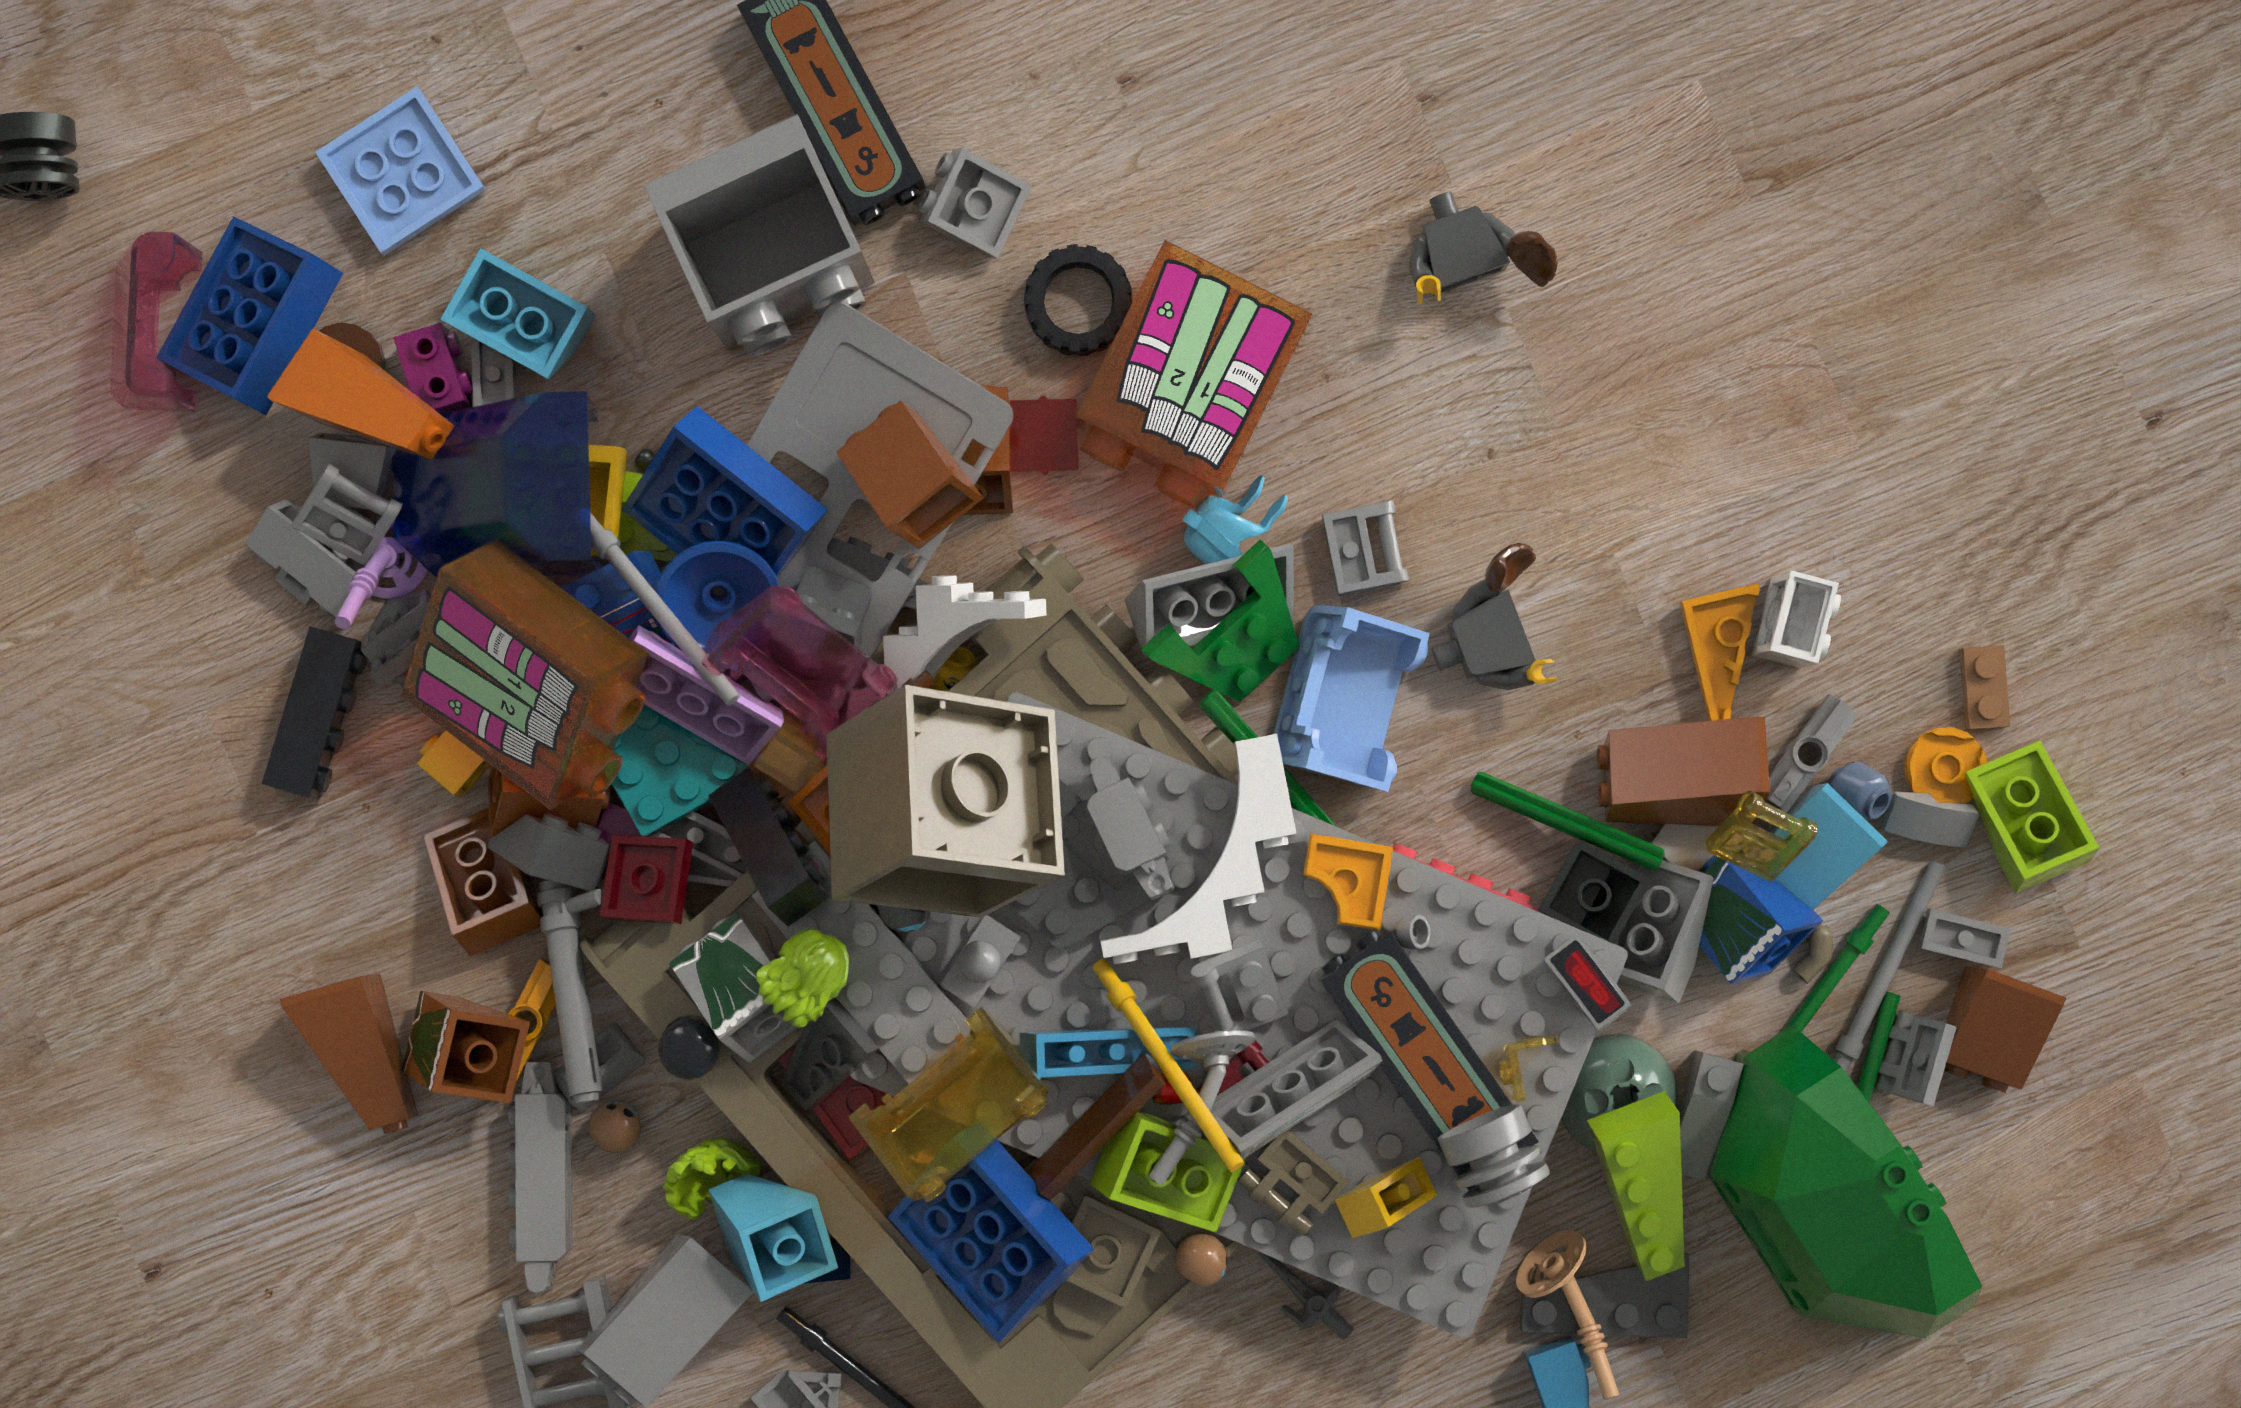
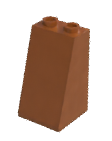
(1682, 771)

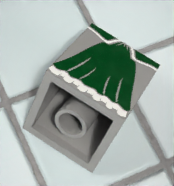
(723, 984)

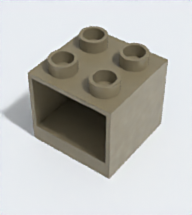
(944, 803)

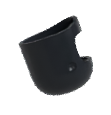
(689, 1047)

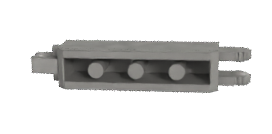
(541, 1175)

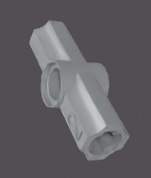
(1823, 734)

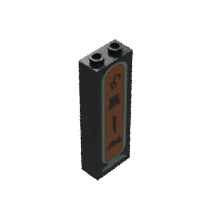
(835, 105)
(1415, 1037)

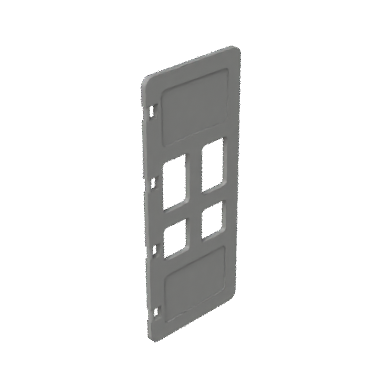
(839, 388)

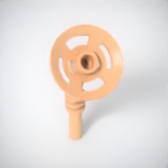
(1561, 1275)

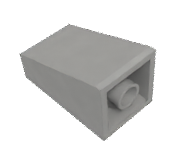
(663, 1321)

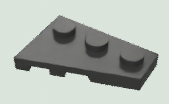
(826, 1055)

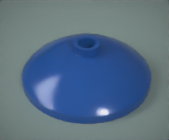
(697, 570)

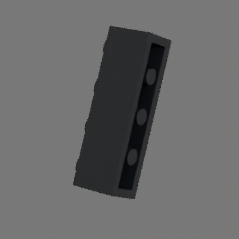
(315, 713)
(769, 845)

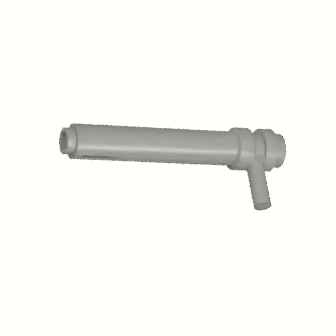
(561, 926)

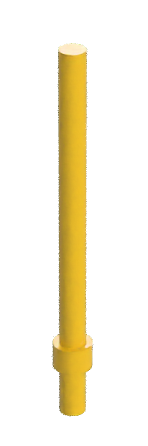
(1123, 1000)

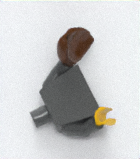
(1471, 247)
(1488, 630)

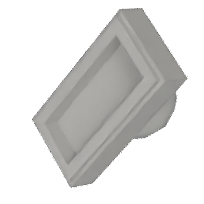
(980, 961)

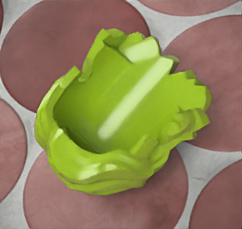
(805, 976)
(702, 1169)

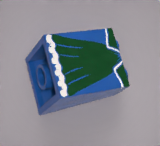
(1751, 922)

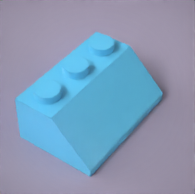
(517, 315)

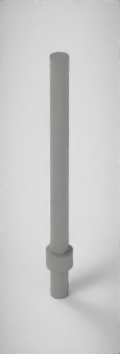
(608, 547)
(1850, 1046)

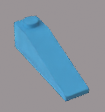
(1094, 1050)
(1560, 1373)

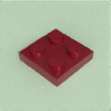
(646, 879)

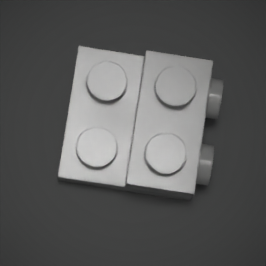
(973, 202)

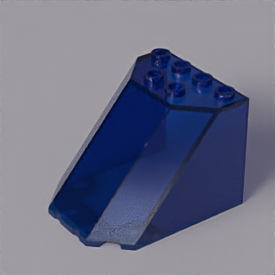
(505, 476)

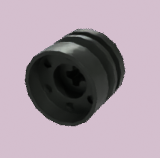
(33, 157)

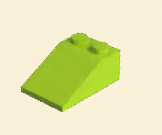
(2030, 817)
(1193, 1191)

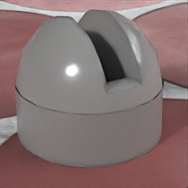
(1412, 925)

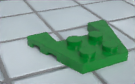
(1245, 643)

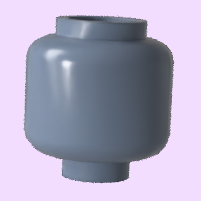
(1862, 788)

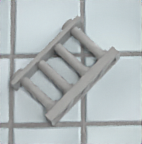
(591, 1301)

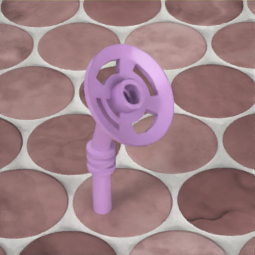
(364, 583)

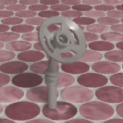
(1213, 1051)

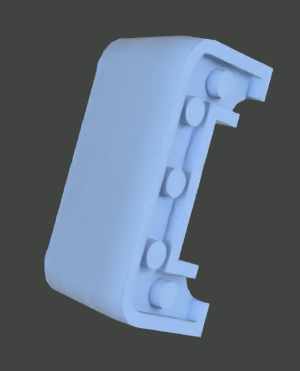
(1345, 694)

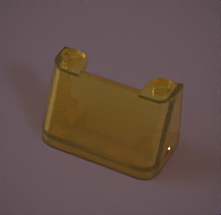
(953, 1109)

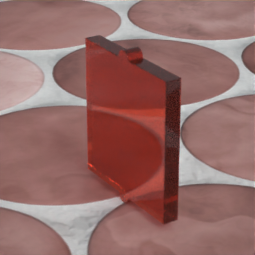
(1044, 435)

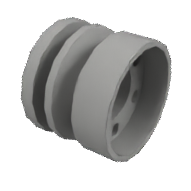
(1493, 1155)

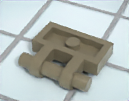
(1301, 1170)

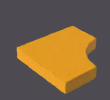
(1354, 876)

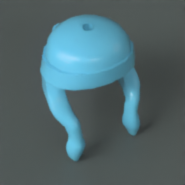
(1217, 531)

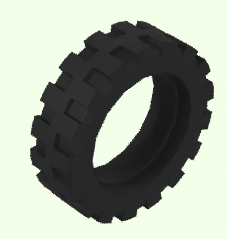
(1050, 267)

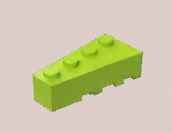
(1644, 1175)

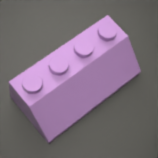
(684, 696)

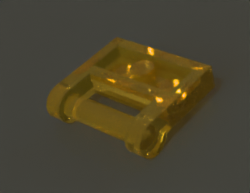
(1754, 847)

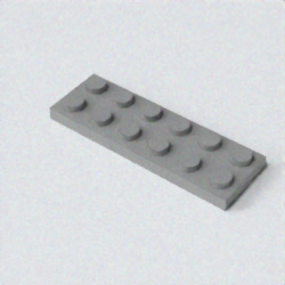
(885, 982)

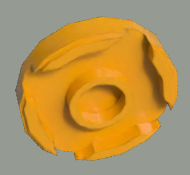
(1939, 763)

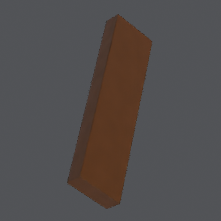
(1097, 1126)

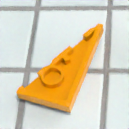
(1717, 638)

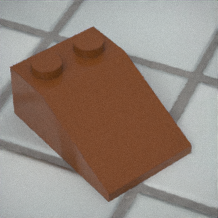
(480, 890)

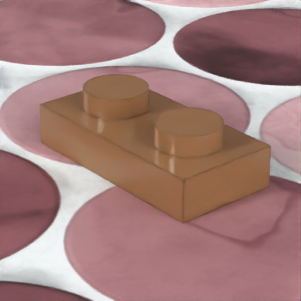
(1984, 687)

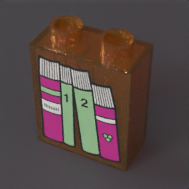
(1190, 375)
(525, 675)

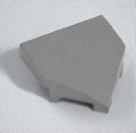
(799, 1390)

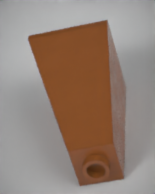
(358, 1046)

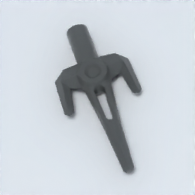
(1315, 1305)

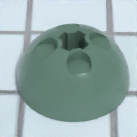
(1608, 1073)

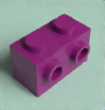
(434, 369)

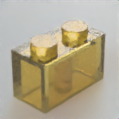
(790, 755)

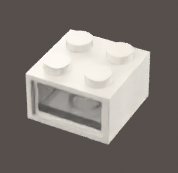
(1796, 619)

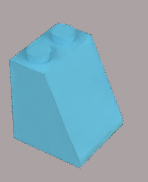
(1838, 850)
(772, 1233)

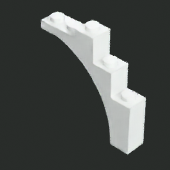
(945, 619)
(1260, 815)

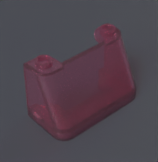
(143, 269)
(798, 662)

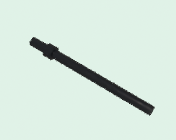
(815, 1338)

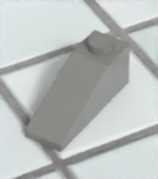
(1705, 1110)

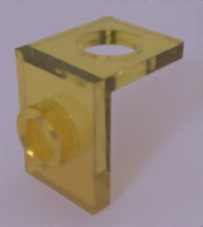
(1510, 1066)

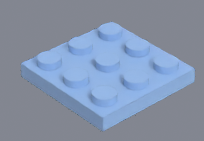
(400, 171)

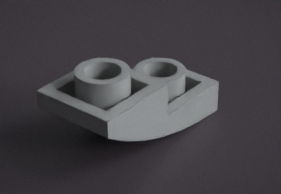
(1929, 821)

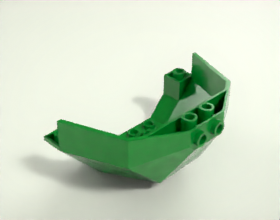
(1836, 1198)

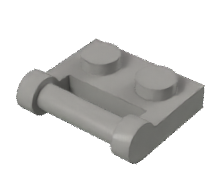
(340, 525)
(1352, 552)
(1252, 984)

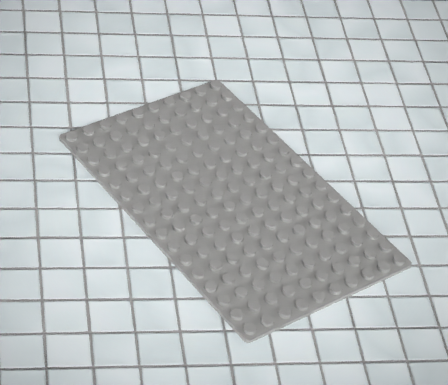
(1478, 963)

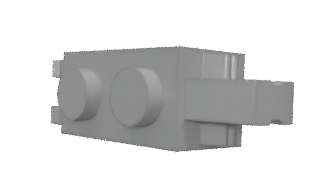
(1127, 830)

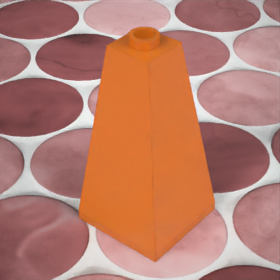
(357, 397)

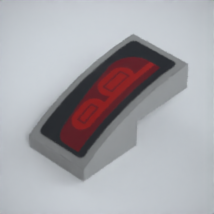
(1587, 982)

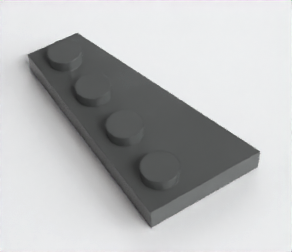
(1619, 1303)

